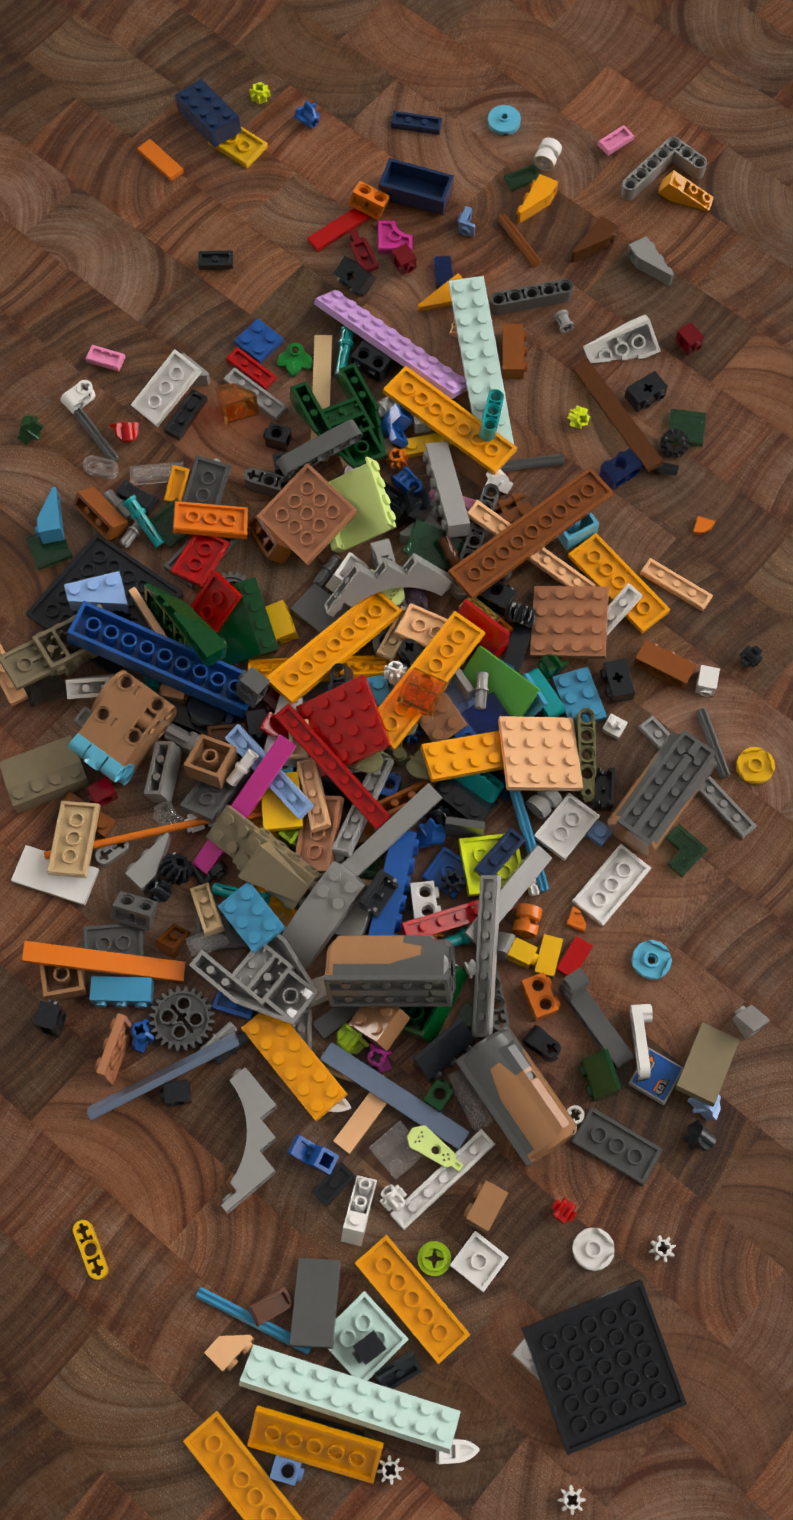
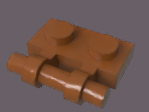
(514, 513)

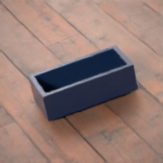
(208, 113)
(416, 186)

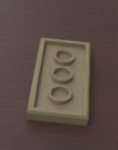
(707, 1064)

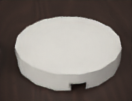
(593, 1249)

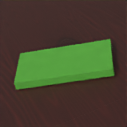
(509, 686)

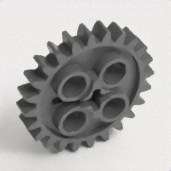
(167, 1030)

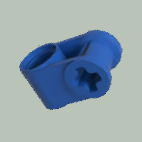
(406, 480)

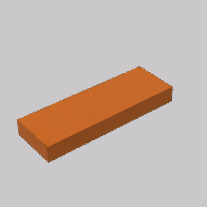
(160, 160)

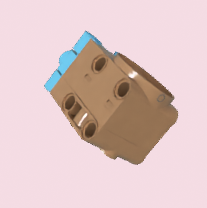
(122, 727)

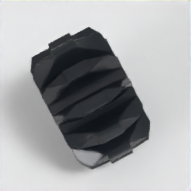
(520, 615)
(176, 868)

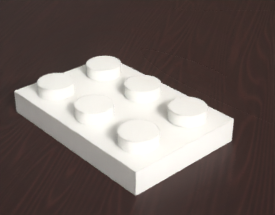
(566, 826)

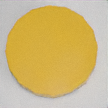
(755, 765)

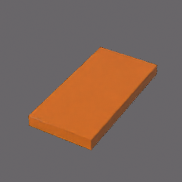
(210, 520)

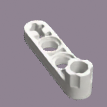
(639, 1015)

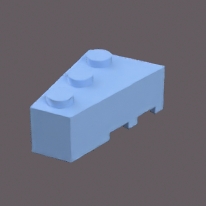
(101, 590)

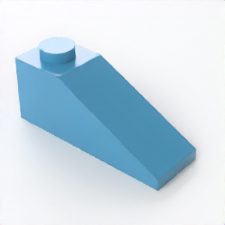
(50, 519)

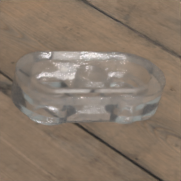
(102, 467)

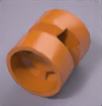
(527, 920)

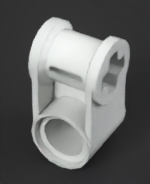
(78, 397)

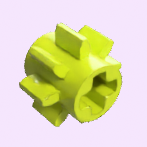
(259, 93)
(578, 417)

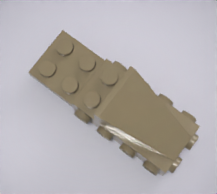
(44, 655)
(264, 858)

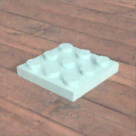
(355, 1324)

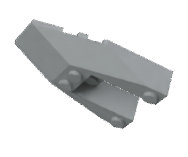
(264, 981)

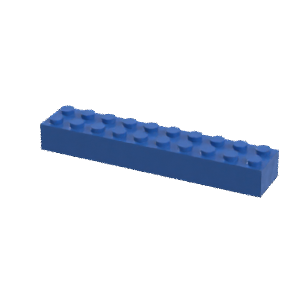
(156, 657)

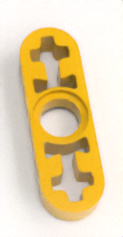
(101, 1262)

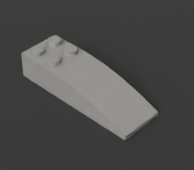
(323, 912)

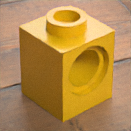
(523, 953)

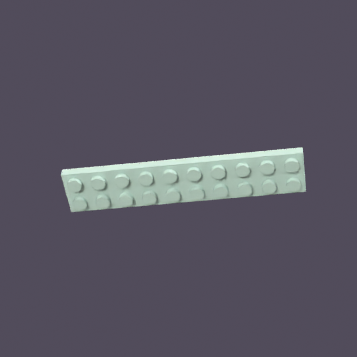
(478, 347)
(350, 1398)

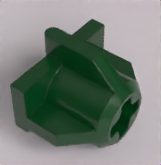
(29, 429)
(551, 665)

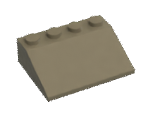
(43, 774)

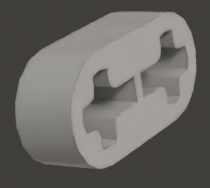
(114, 855)

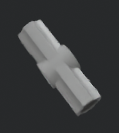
(181, 737)

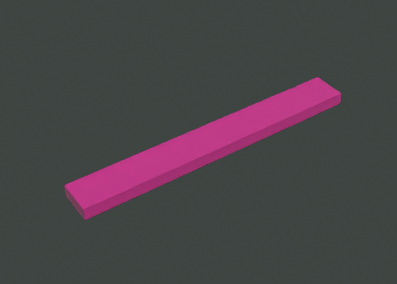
(250, 795)

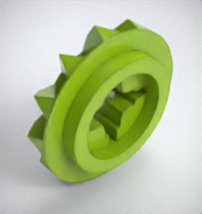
(427, 1251)

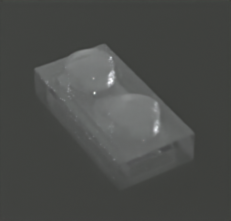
(208, 944)

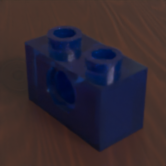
(615, 477)

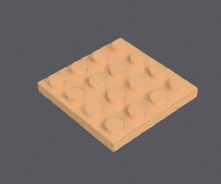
(540, 753)

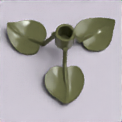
(415, 767)

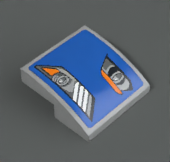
(662, 1078)

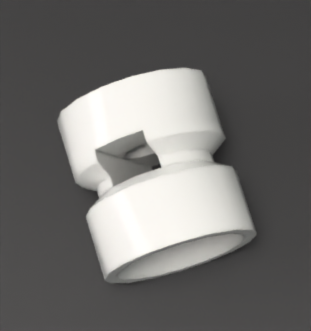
(547, 154)

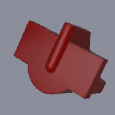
(126, 431)

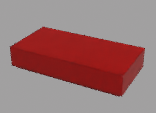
(574, 956)

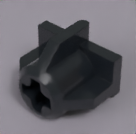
(699, 1137)

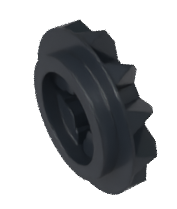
(670, 435)

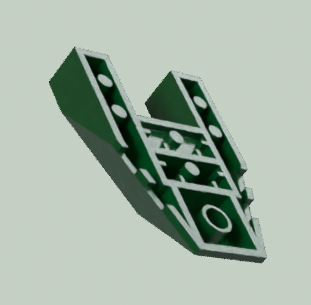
(359, 407)
(185, 625)

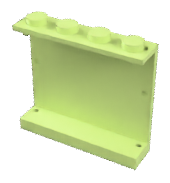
(367, 494)

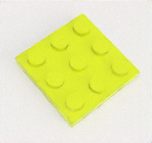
(473, 851)

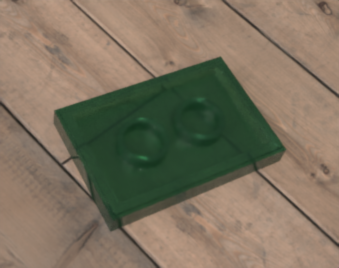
(424, 544)

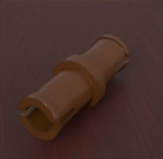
(449, 551)

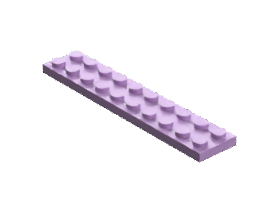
(391, 343)

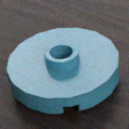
(504, 120)
(656, 951)

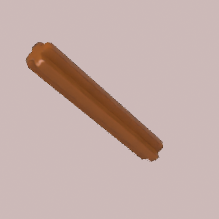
(519, 240)

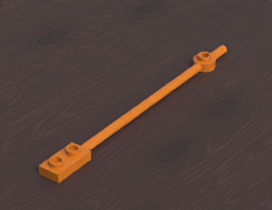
(255, 815)

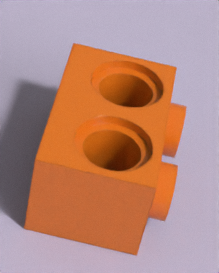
(368, 200)
(535, 997)

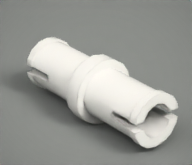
(242, 767)

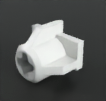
(501, 480)

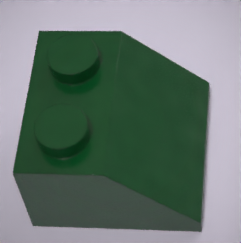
(600, 1076)

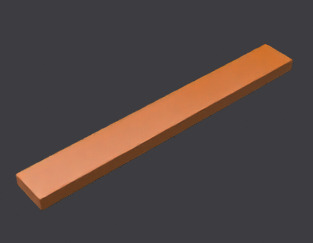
(103, 961)

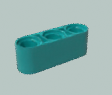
(491, 415)
(555, 706)
(483, 784)

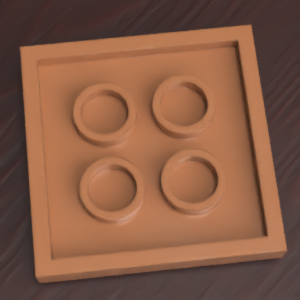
(114, 1049)

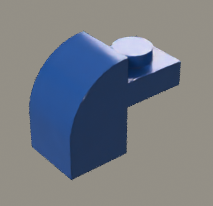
(395, 423)
(313, 1155)

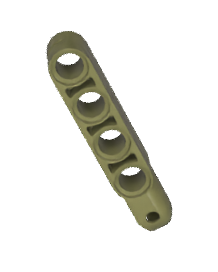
(590, 748)

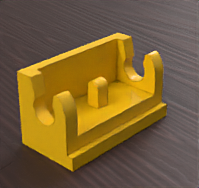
(281, 622)

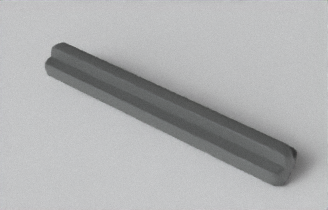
(96, 435)
(533, 462)
(713, 742)

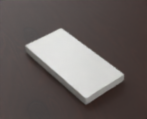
(166, 388)
(33, 874)
(611, 885)

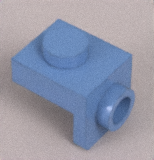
(464, 225)

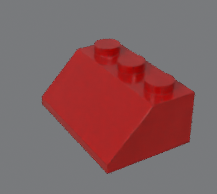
(495, 638)

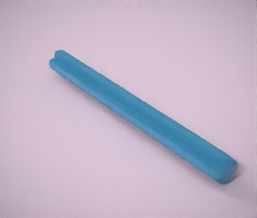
(527, 833)
(245, 1316)

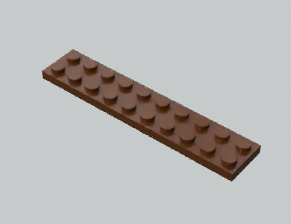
(530, 533)

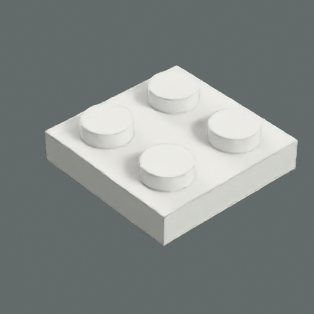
(479, 1261)

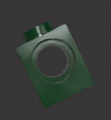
(437, 1104)

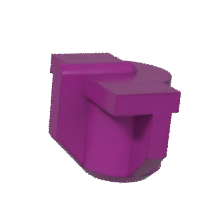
(379, 1058)

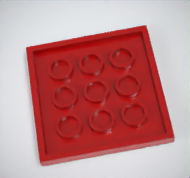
(347, 721)

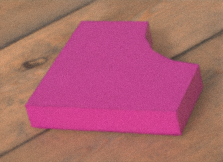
(391, 237)

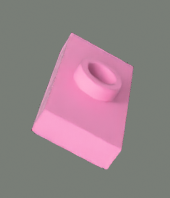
(615, 140)
(105, 358)

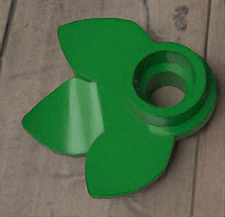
(295, 361)

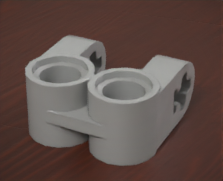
(381, 550)

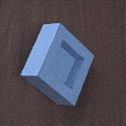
(599, 833)

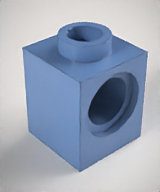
(276, 1472)

